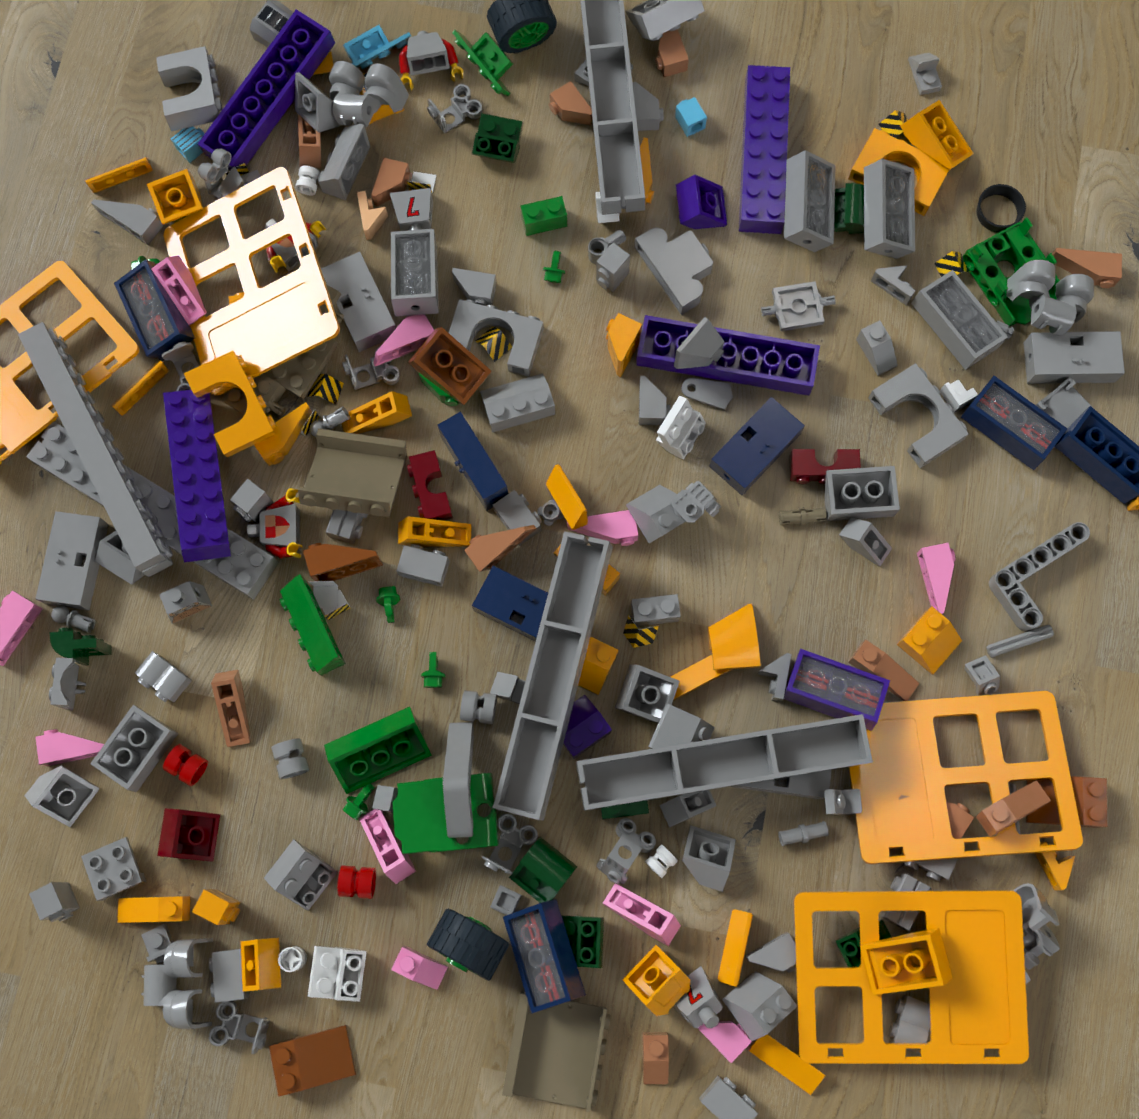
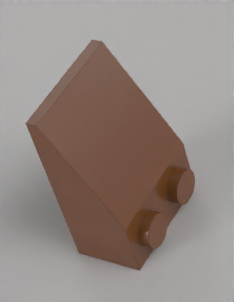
(449, 365)
(336, 562)
(1090, 801)
(312, 1060)

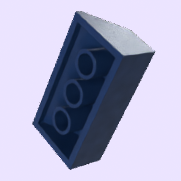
(1103, 454)

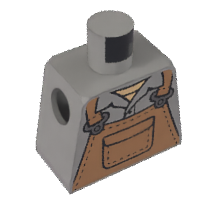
(183, 601)

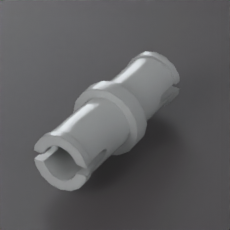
(803, 833)

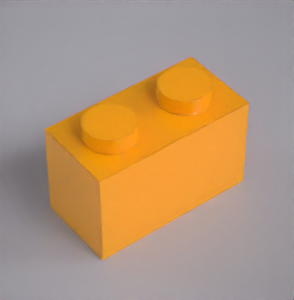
(217, 907)
(260, 964)

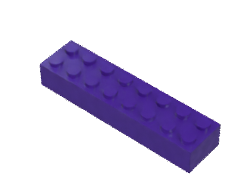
(268, 90)
(764, 149)
(746, 356)
(196, 476)

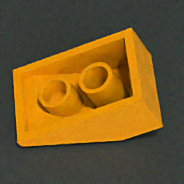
(937, 135)
(907, 962)

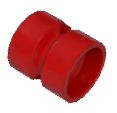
(183, 763)
(356, 882)

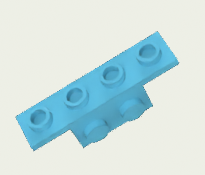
(372, 45)

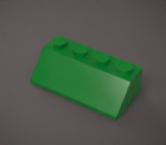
(311, 625)
(377, 750)

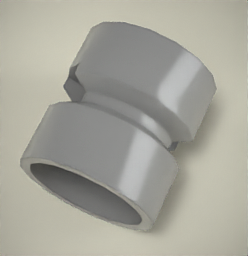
(471, 703)
(290, 758)

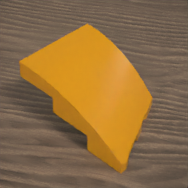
(735, 641)

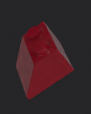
(188, 835)

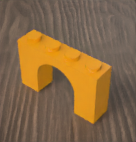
(927, 170)
(229, 371)

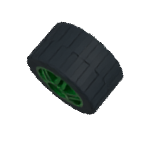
(521, 23)
(468, 944)

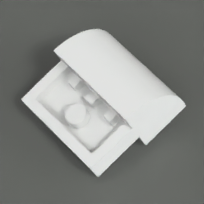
(680, 428)
(337, 973)

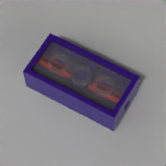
(835, 688)

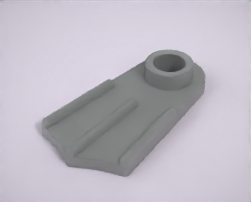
(708, 392)

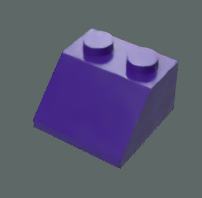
(701, 203)
(584, 727)

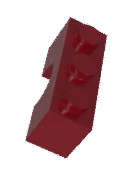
(806, 468)
(424, 469)

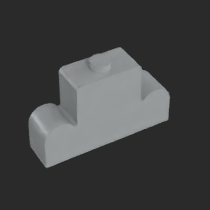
(676, 265)

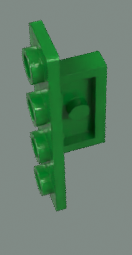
(489, 57)

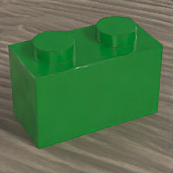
(544, 216)

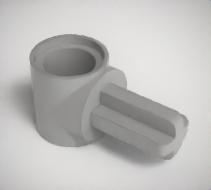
(603, 243)

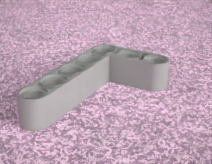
(1031, 566)
(458, 779)

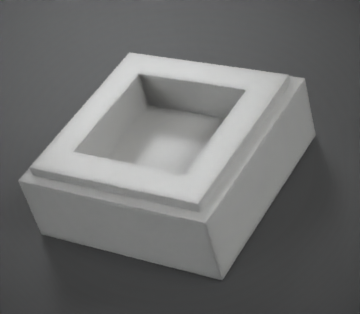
(505, 900)

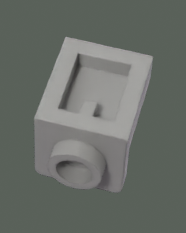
(983, 675)
(157, 942)

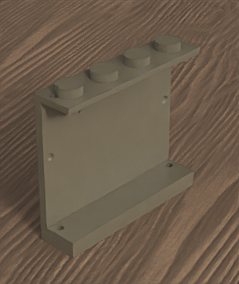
(354, 473)
(557, 1053)

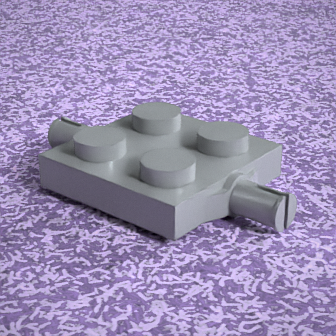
(798, 306)

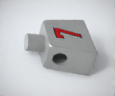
(413, 209)
(701, 1002)

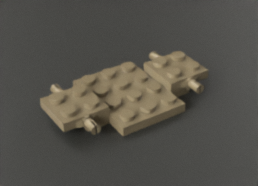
(294, 375)

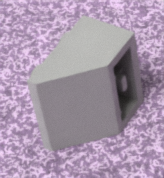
(300, 875)

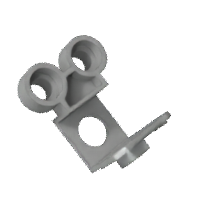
(460, 109)
(215, 171)
(179, 356)
(376, 373)
(693, 501)
(512, 839)
(614, 865)
(235, 1027)

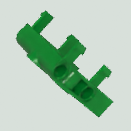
(984, 259)
(422, 817)

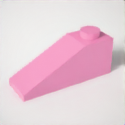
(180, 287)
(405, 339)
(613, 527)
(937, 570)
(15, 620)
(60, 748)
(387, 846)
(642, 914)

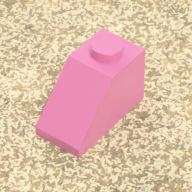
(419, 968)
(727, 1038)

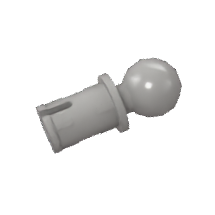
(330, 421)
(62, 614)

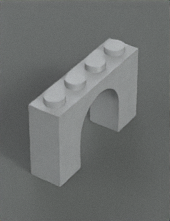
(202, 104)
(526, 331)
(914, 386)

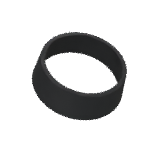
(1008, 192)

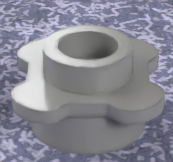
(550, 506)

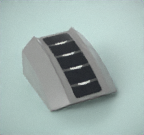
(269, 22)

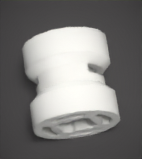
(307, 180)
(665, 857)
(287, 959)

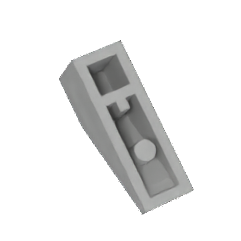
(132, 218)

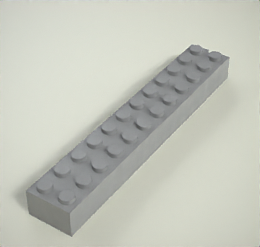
(612, 106)
(96, 449)
(244, 570)
(553, 676)
(723, 762)

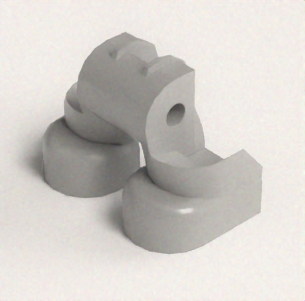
(382, 88)
(1072, 295)
(1036, 934)
(161, 984)

